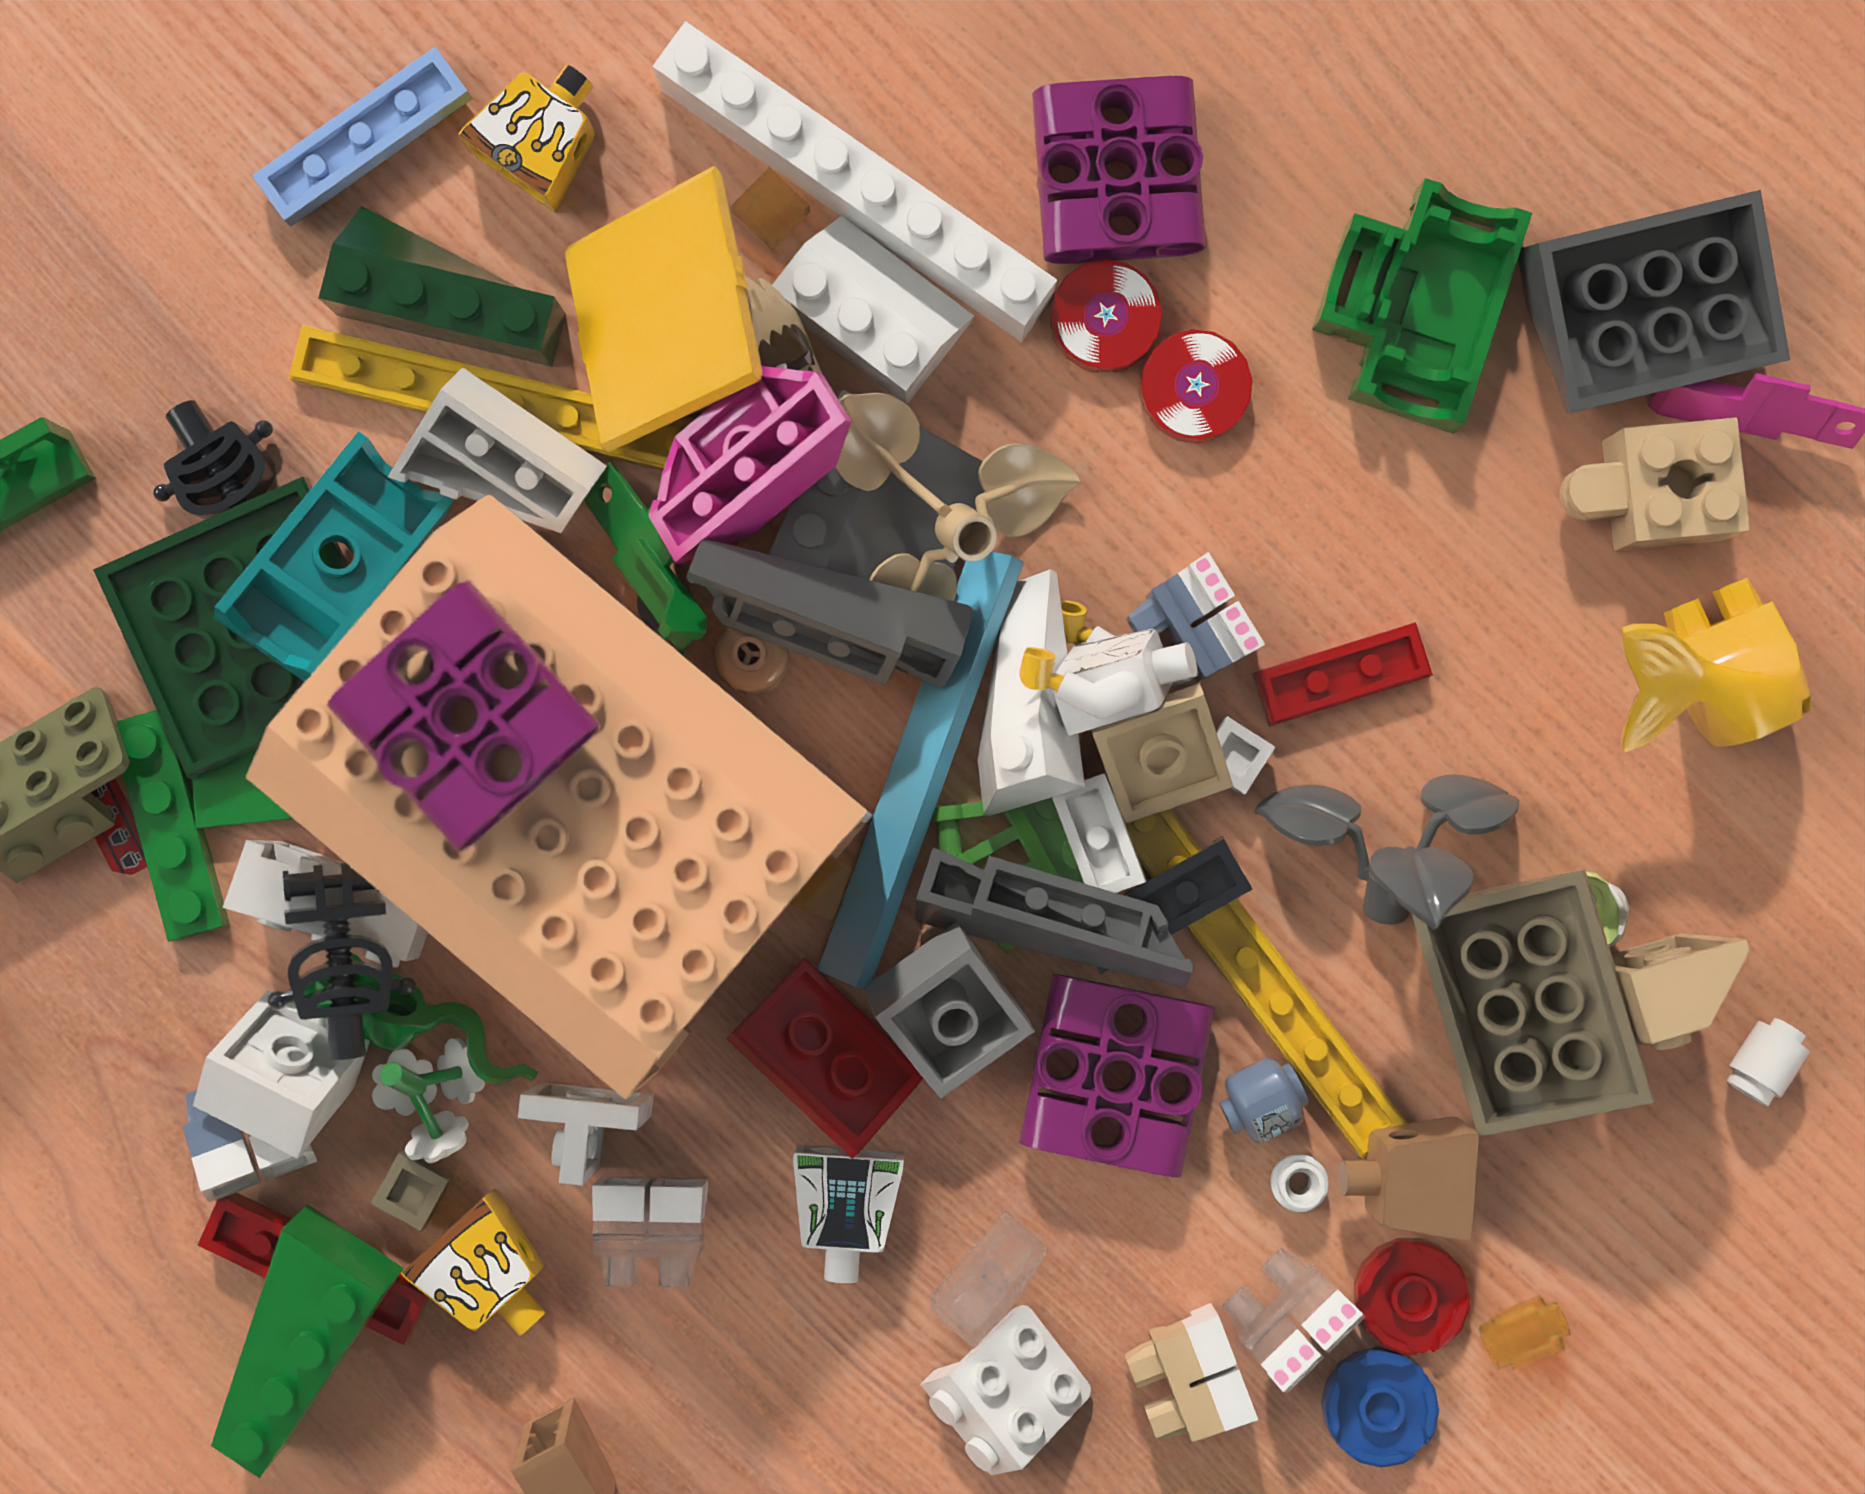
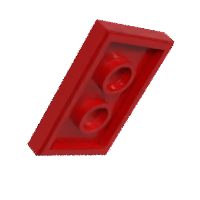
(826, 1057)

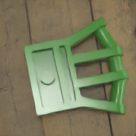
(1035, 827)

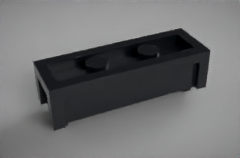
(1194, 886)

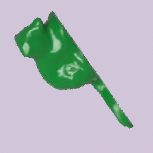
(411, 1016)

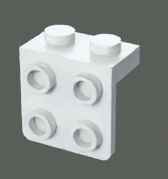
(1008, 1393)

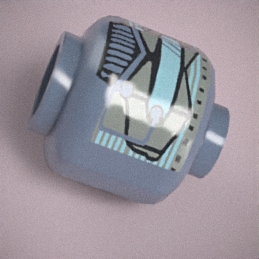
(1264, 1100)

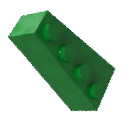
(304, 1324)

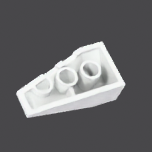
(1023, 736)

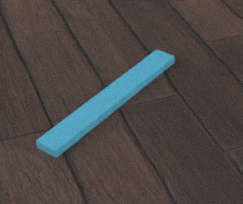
(916, 781)

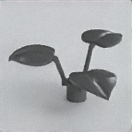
(1397, 878)

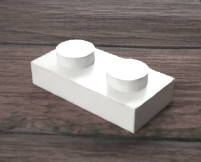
(1099, 836)

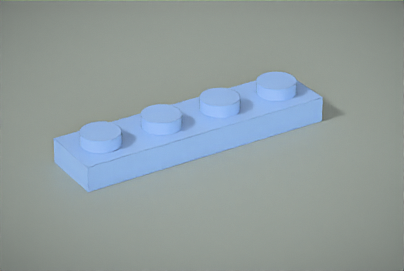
(362, 137)

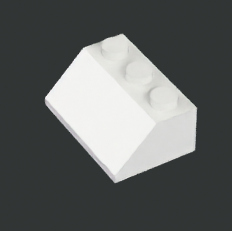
(872, 307)

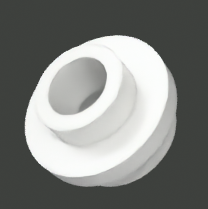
(1315, 1190)

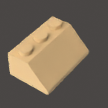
(1677, 984)

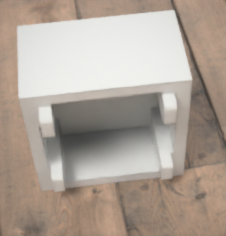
(276, 1077)

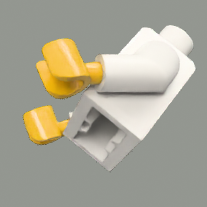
(1107, 673)

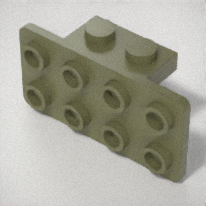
(49, 782)

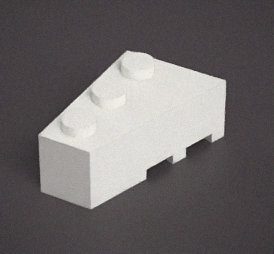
(487, 444)
(260, 893)

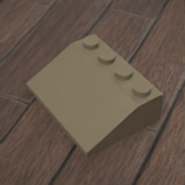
(1534, 1005)

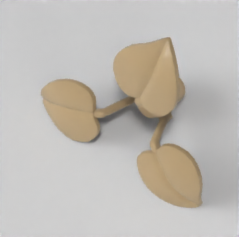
(1017, 479)

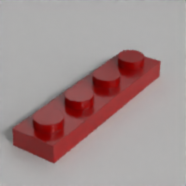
(248, 1237)

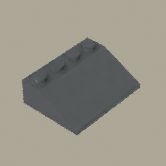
(1656, 302)
(860, 529)

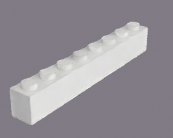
(854, 181)

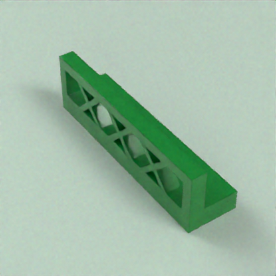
(38, 468)

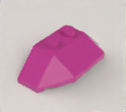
(748, 459)

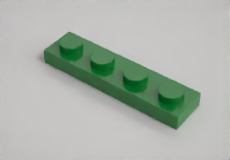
(167, 829)

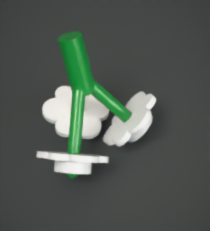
(412, 1086)

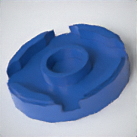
(1380, 1407)

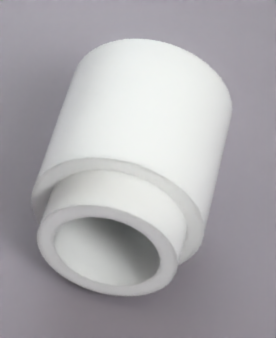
(1768, 1061)

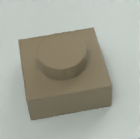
(411, 1191)

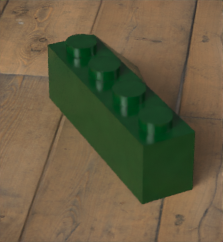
(419, 288)

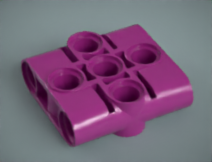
(1077, 135)
(467, 651)
(1145, 1140)

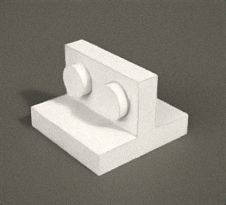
(585, 1116)

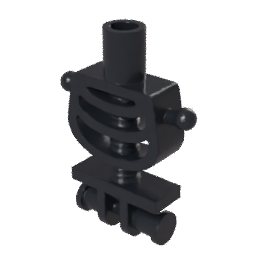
(222, 455)
(344, 1014)

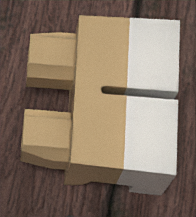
(1201, 1374)

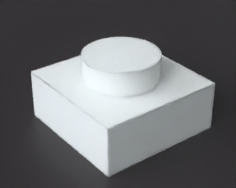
(1243, 753)

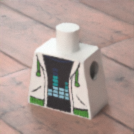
(845, 1204)

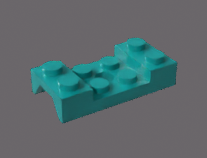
(298, 605)

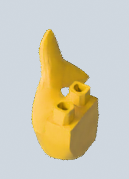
(1730, 676)

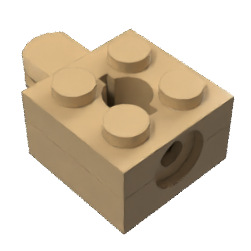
(1664, 485)

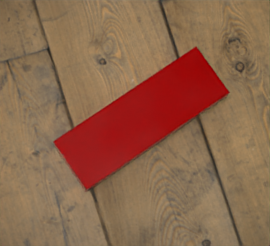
(1342, 674)

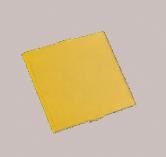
(663, 311)

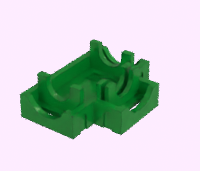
(1424, 301)

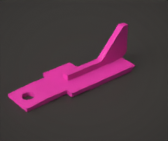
(1764, 409)

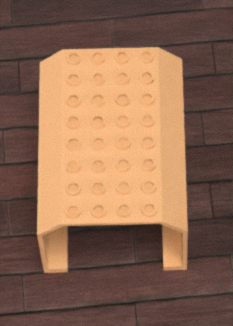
(631, 867)

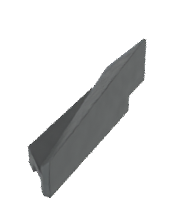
(833, 615)
(1050, 916)

